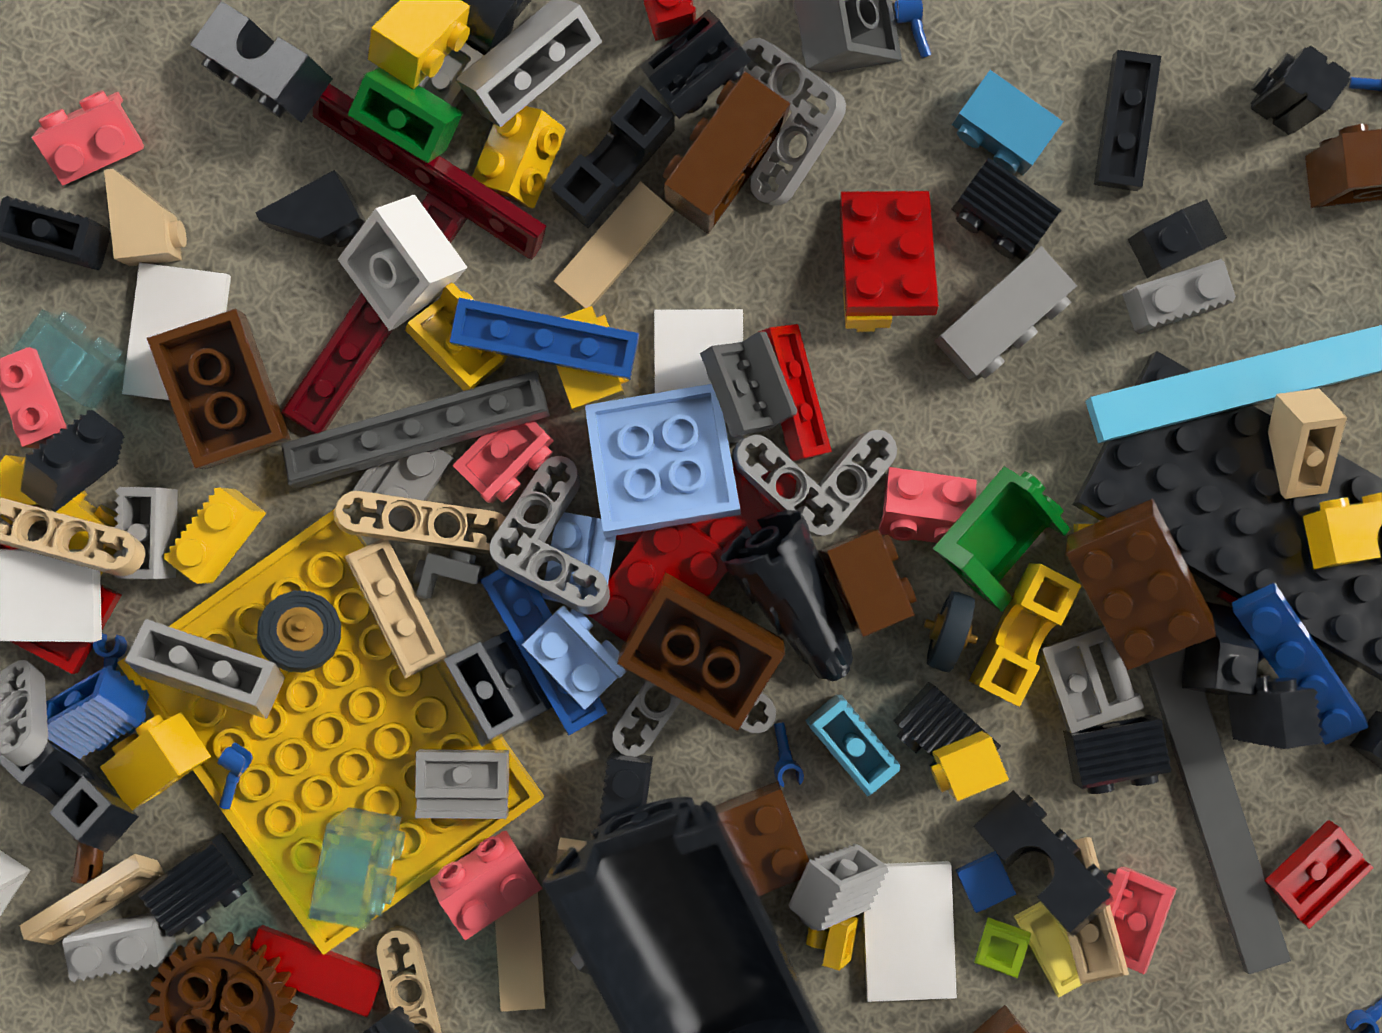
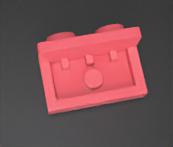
(87, 137)
(29, 398)
(502, 457)
(923, 504)
(484, 884)
(1139, 914)

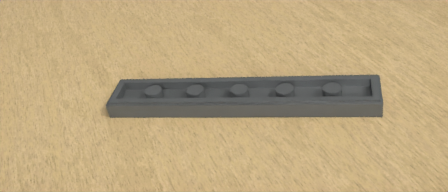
(415, 429)

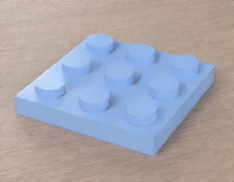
(661, 460)

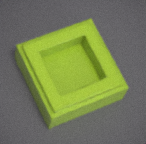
(1002, 947)

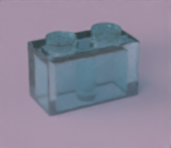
(73, 360)

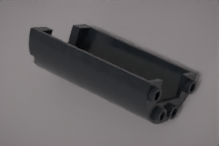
(676, 927)

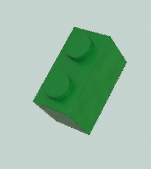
(405, 115)

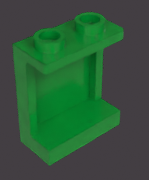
(998, 532)

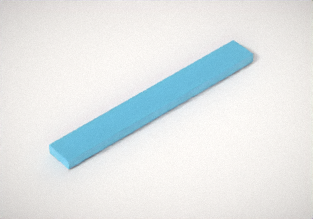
(1235, 384)

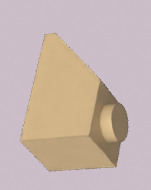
(140, 225)
(1305, 441)

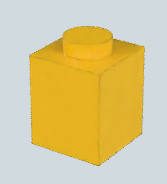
(968, 766)

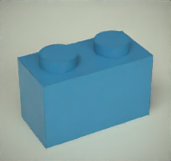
(1006, 124)

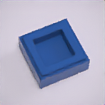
(985, 882)

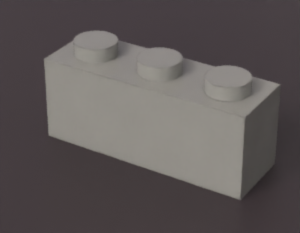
(529, 60)
(1007, 315)
(205, 668)

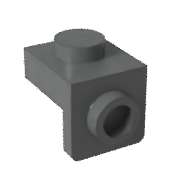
(458, 566)

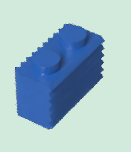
(95, 712)

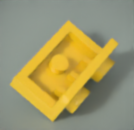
(520, 155)
(433, 332)

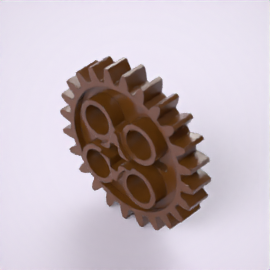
(183, 997)

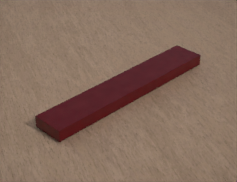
(437, 177)
(352, 347)

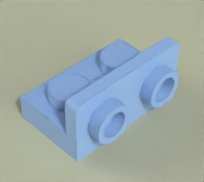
(575, 656)

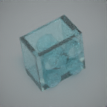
(356, 867)

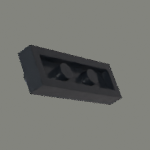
(1127, 120)

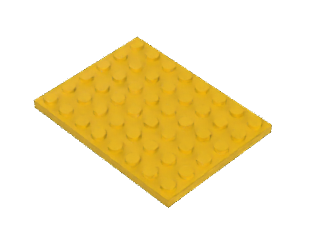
(332, 734)

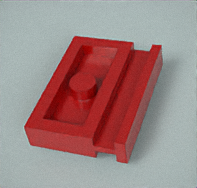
(1319, 874)

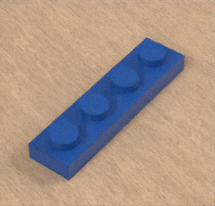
(544, 338)
(523, 613)
(1296, 655)

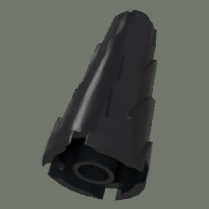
(788, 582)

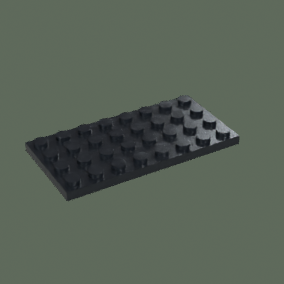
(1234, 526)

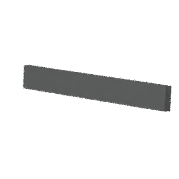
(1218, 816)

